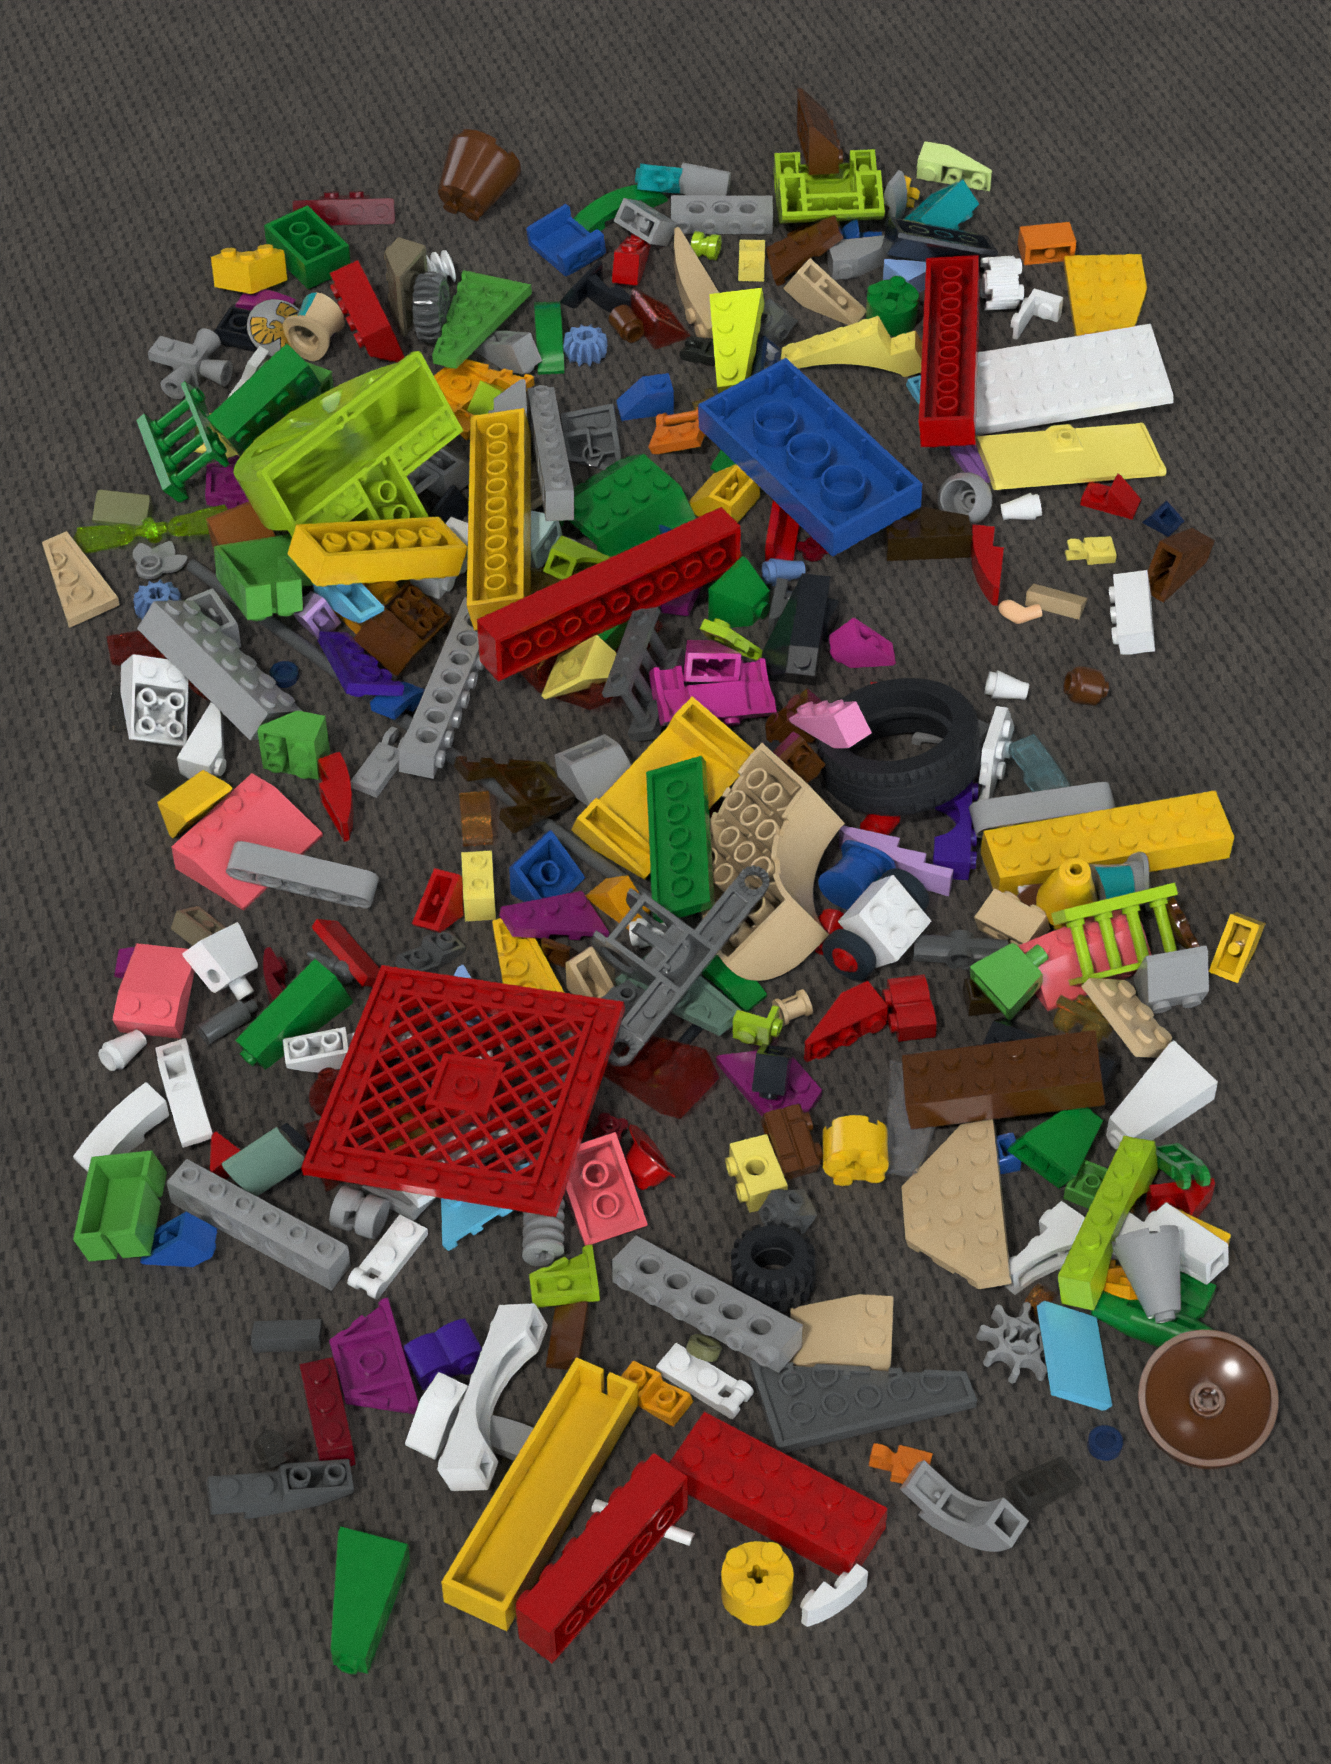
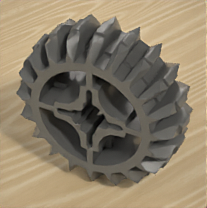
(430, 305)

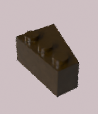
(928, 535)

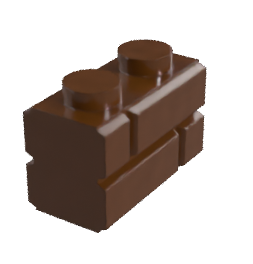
(791, 1140)

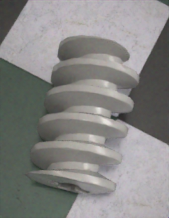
(543, 1237)

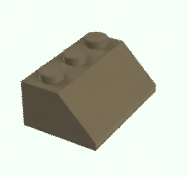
(404, 264)

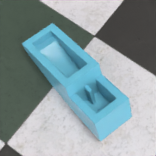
(351, 601)

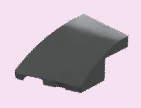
(592, 436)

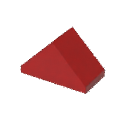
(440, 902)

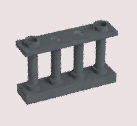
(626, 672)

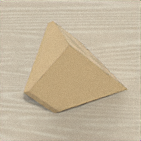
(589, 974)

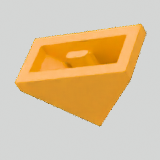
(611, 897)

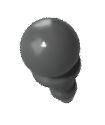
(334, 965)

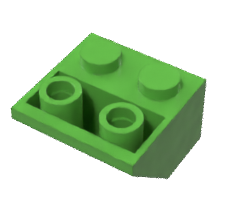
(294, 744)

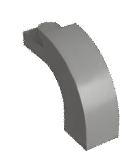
(972, 1522)

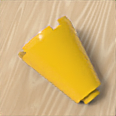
(1066, 888)

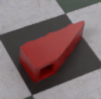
(630, 260)
(850, 1017)

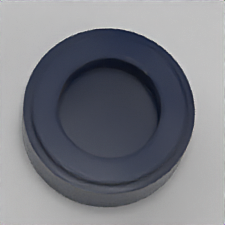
(284, 673)
(1105, 1443)

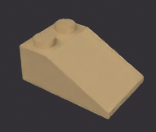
(846, 1332)

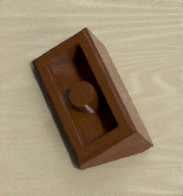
(567, 1335)

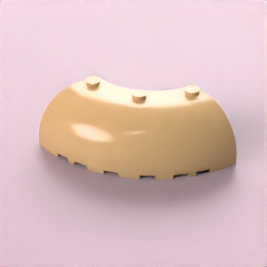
(783, 828)

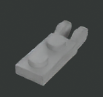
(379, 765)

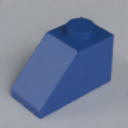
(647, 398)
(182, 1242)

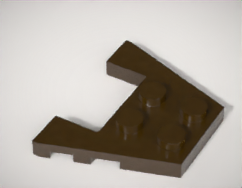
(529, 783)

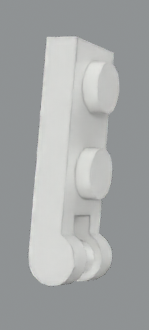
(388, 1256)
(704, 1381)

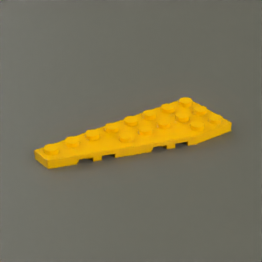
(1104, 291)

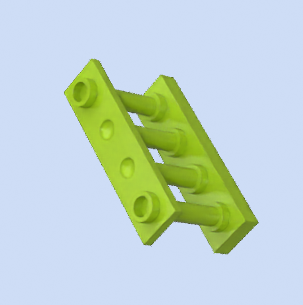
(1102, 913)

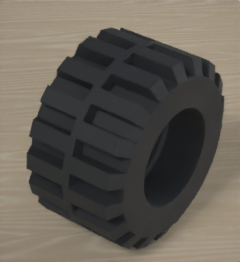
(780, 1247)

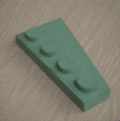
(700, 1005)

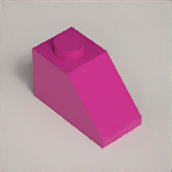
(860, 646)

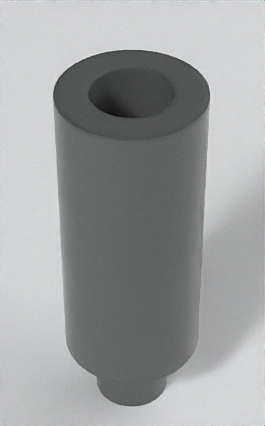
(226, 1021)

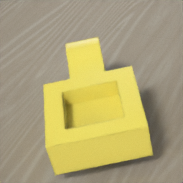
(1093, 549)

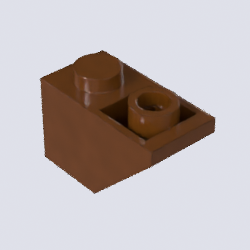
(778, 724)
(799, 757)

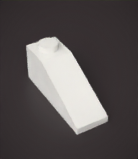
(205, 746)

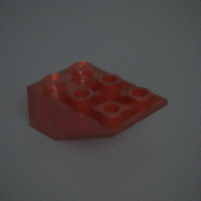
(666, 1075)

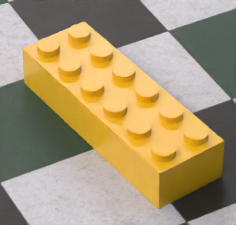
(376, 551)

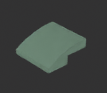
(265, 1162)

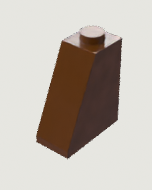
(1177, 561)

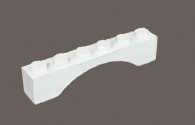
(511, 1341)

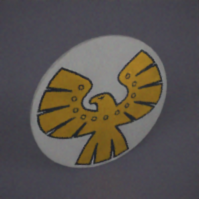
(266, 324)

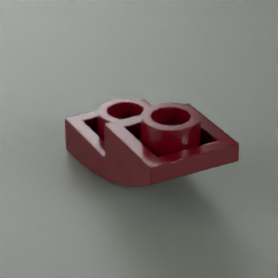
(274, 972)

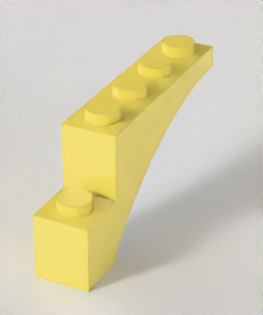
(859, 344)

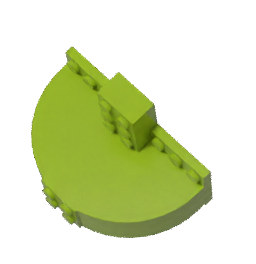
(350, 450)

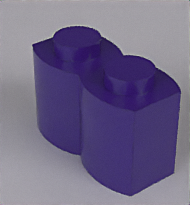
(448, 1350)

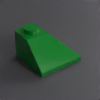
(739, 596)

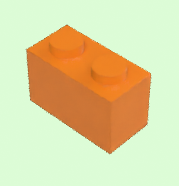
(1046, 243)

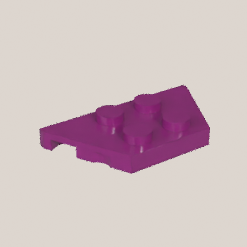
(223, 486)
(800, 1087)
(373, 1363)

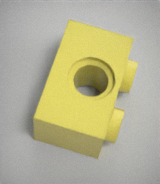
(478, 886)
(754, 1157)

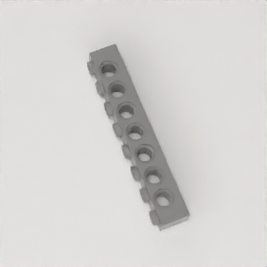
(550, 454)
(443, 700)

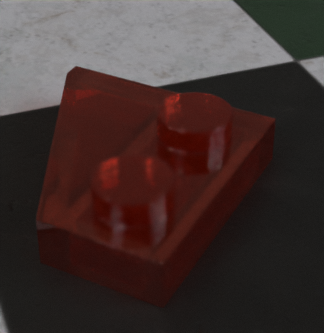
(126, 644)

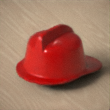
(645, 1161)

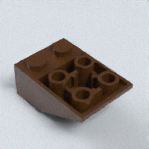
(402, 629)

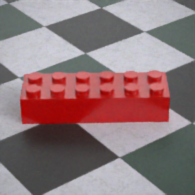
(779, 1496)
(601, 1557)

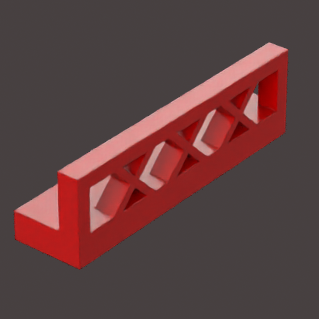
(781, 535)

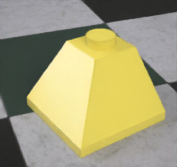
(580, 667)

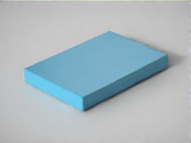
(1074, 1356)

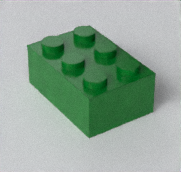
(309, 246)

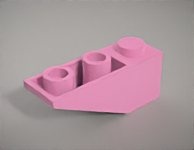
(834, 723)

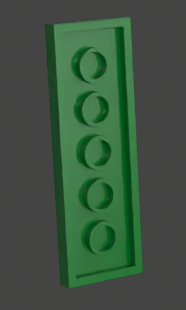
(680, 838)

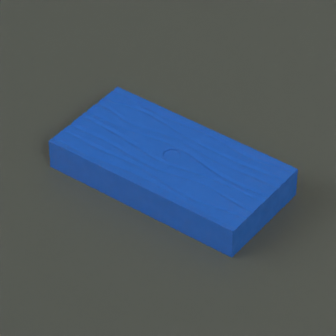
(810, 456)

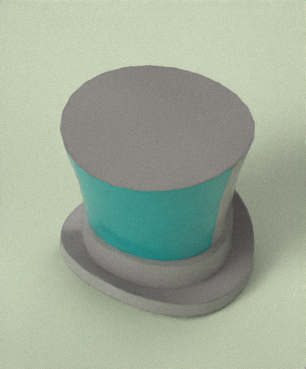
(1122, 879)

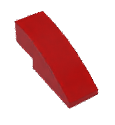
(986, 561)
(337, 793)

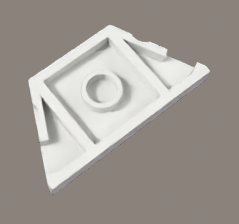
(995, 751)

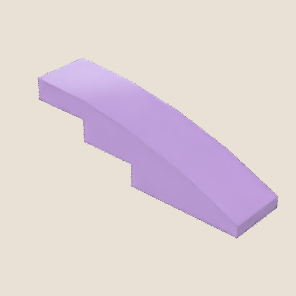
(933, 877)

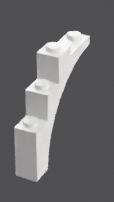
(1201, 1251)

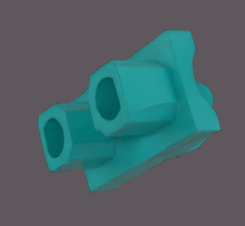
(658, 178)

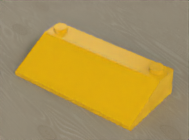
(619, 819)

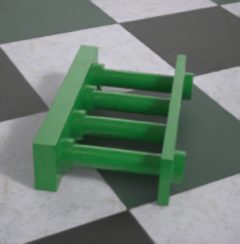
(160, 447)

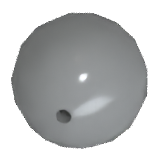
(958, 492)

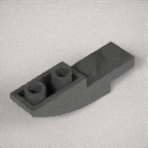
(286, 1490)

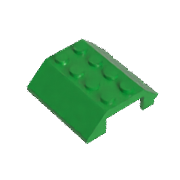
(627, 504)

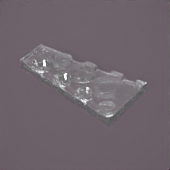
(905, 1145)

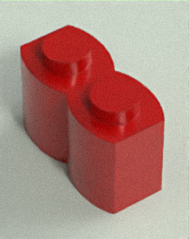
(910, 1008)

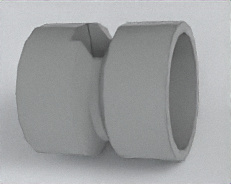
(359, 1212)

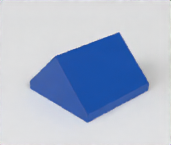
(544, 871)

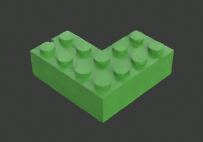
(261, 577)

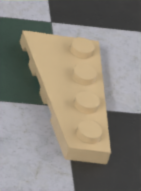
(77, 581)

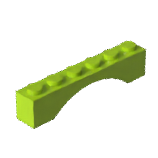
(1090, 1255)

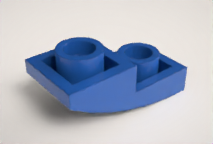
(394, 705)

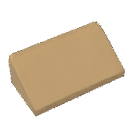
(1056, 601)

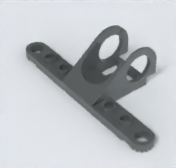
(676, 956)

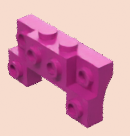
(726, 700)

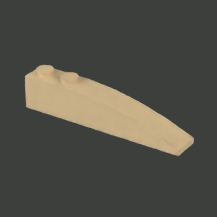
(693, 285)

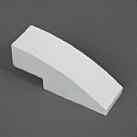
(124, 1125)

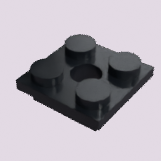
(230, 329)

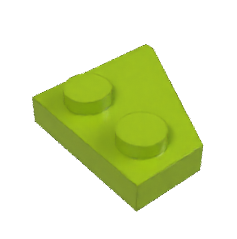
(721, 633)
(566, 1281)

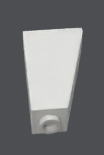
(1162, 1097)

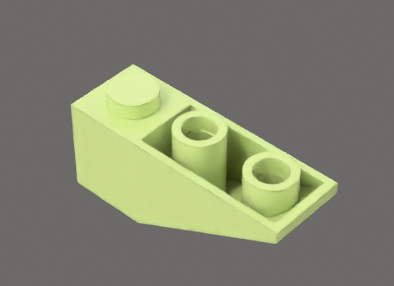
(948, 165)

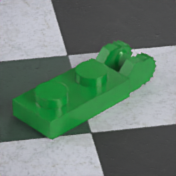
(1181, 1165)

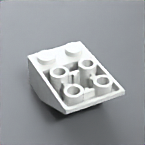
(154, 700)

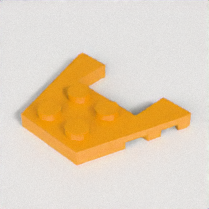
(461, 383)

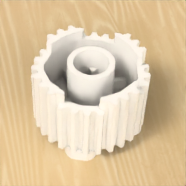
(1001, 283)

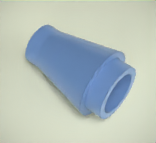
(781, 569)

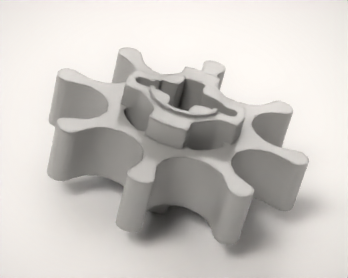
(1015, 1342)

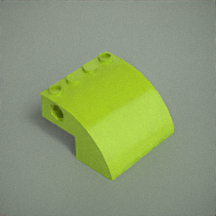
(812, 198)

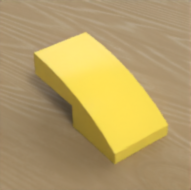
(751, 260)

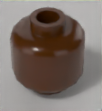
(1085, 685)

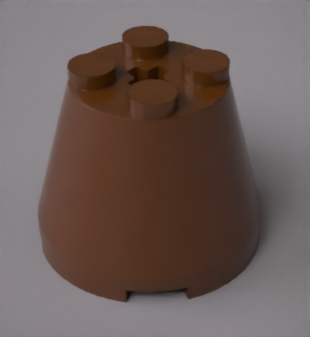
(475, 173)

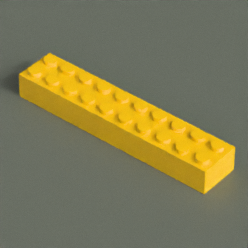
(498, 512)

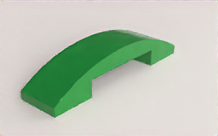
(607, 206)
(549, 337)
(740, 991)

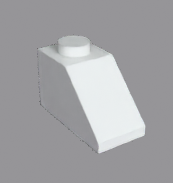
(436, 1415)

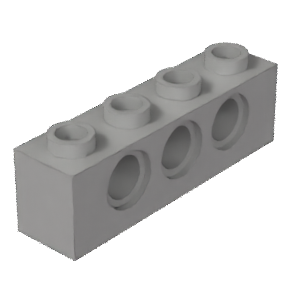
(723, 214)

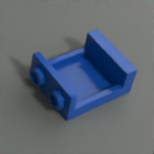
(565, 241)

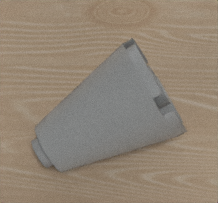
(1153, 1269)

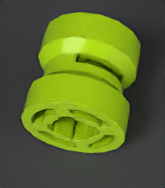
(706, 245)

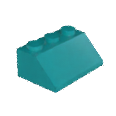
(946, 206)

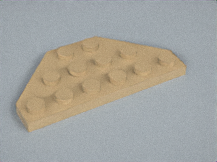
(958, 1207)

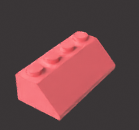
(1064, 963)

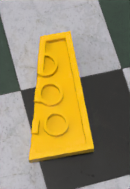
(522, 961)

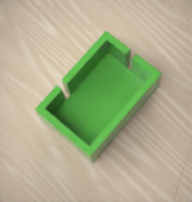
(120, 1206)

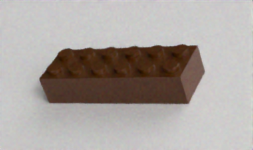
(1003, 1080)

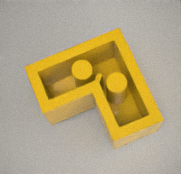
(249, 270)

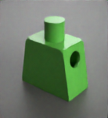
(1010, 977)

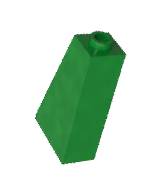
(299, 1010)
(364, 1594)

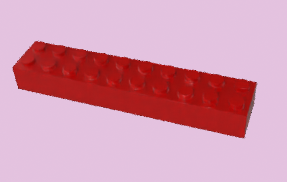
(950, 352)
(607, 594)

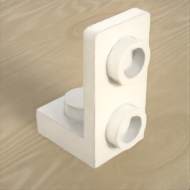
(1039, 304)

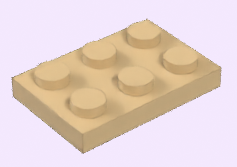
(1128, 1016)

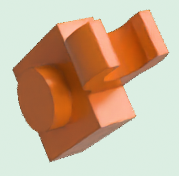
(898, 1463)

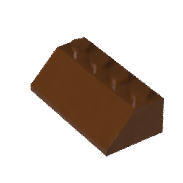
(817, 136)

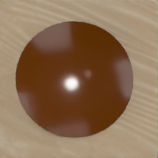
(1180, 925)

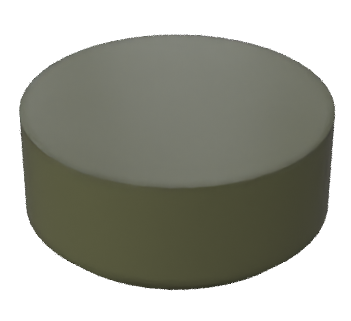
(704, 1347)

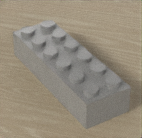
(215, 665)

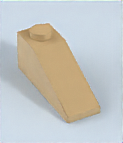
(822, 294)

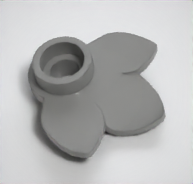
(158, 560)

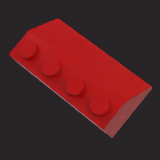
(365, 313)

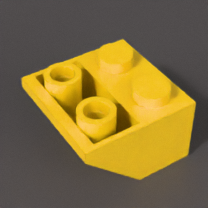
(726, 489)

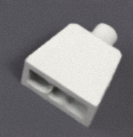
(224, 961)

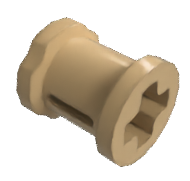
(794, 1006)

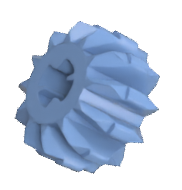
(585, 345)
(154, 592)

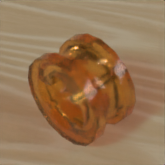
(1037, 1296)

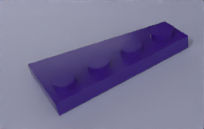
(356, 670)

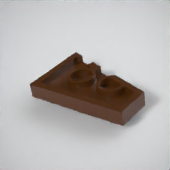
(796, 249)

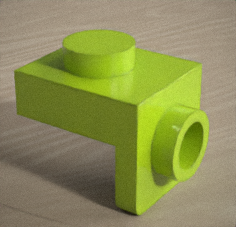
(757, 1029)

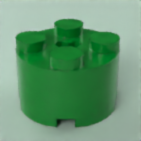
(894, 303)

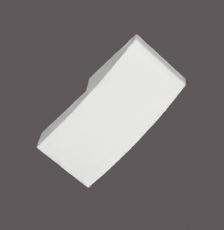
(830, 1600)

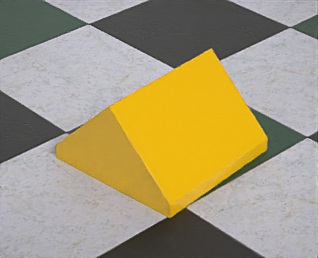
(192, 801)

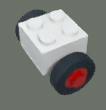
(878, 925)

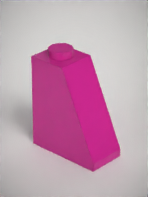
(710, 662)

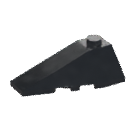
(796, 640)

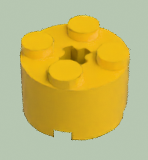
(855, 1150)
(754, 1564)

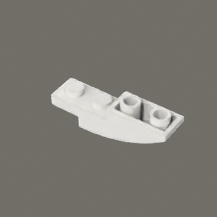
(322, 1049)
(184, 1092)

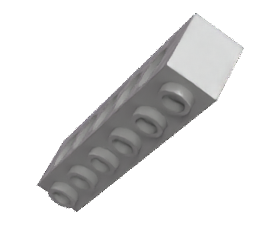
(259, 1224)
(707, 1304)

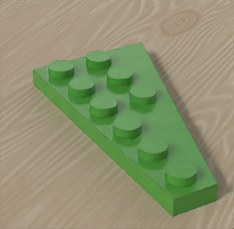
(475, 314)

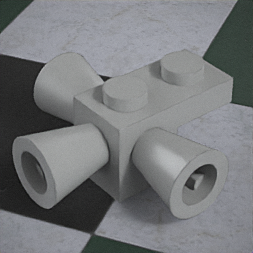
(190, 362)

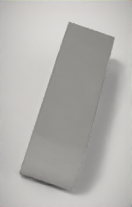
(1039, 806)
(302, 874)

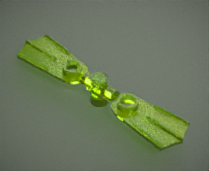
(108, 536)

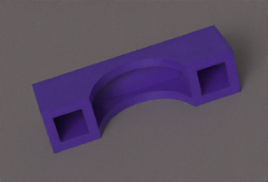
(954, 848)

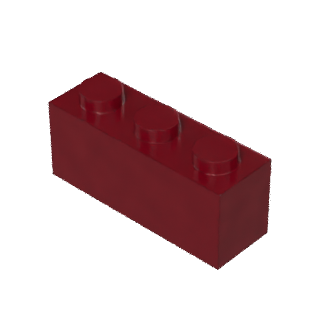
(327, 1410)

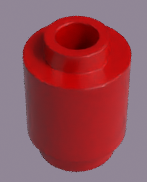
(880, 824)

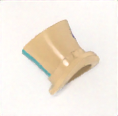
(314, 326)

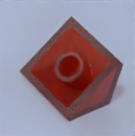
(658, 320)

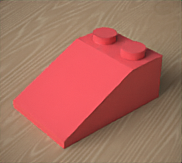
(154, 992)
(603, 1192)

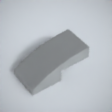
(896, 196)
(508, 1436)

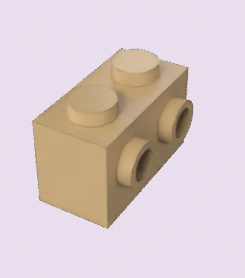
(1009, 919)

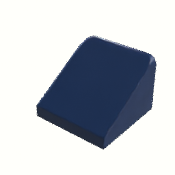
(1164, 519)

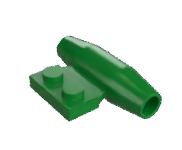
(1130, 1319)

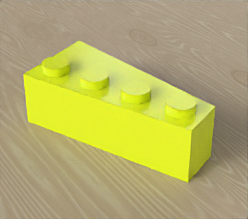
(735, 333)

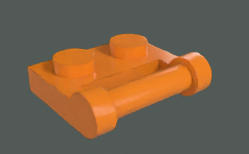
(678, 437)

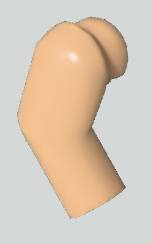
(1018, 613)

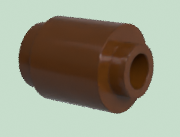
(626, 323)

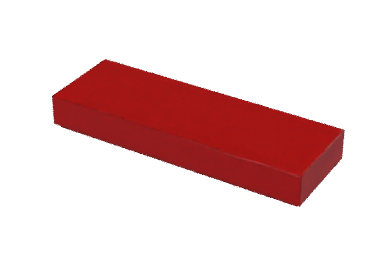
(348, 950)

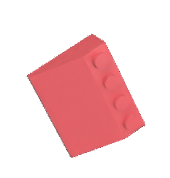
(250, 814)

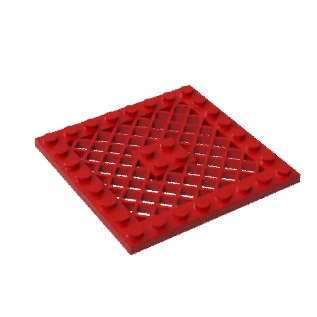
(465, 1089)

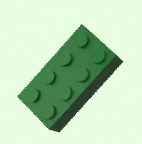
(264, 399)

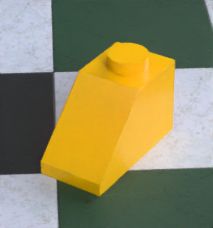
(1236, 946)

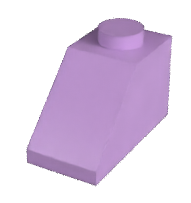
(317, 615)

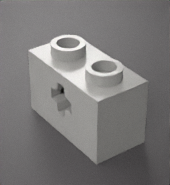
(645, 222)

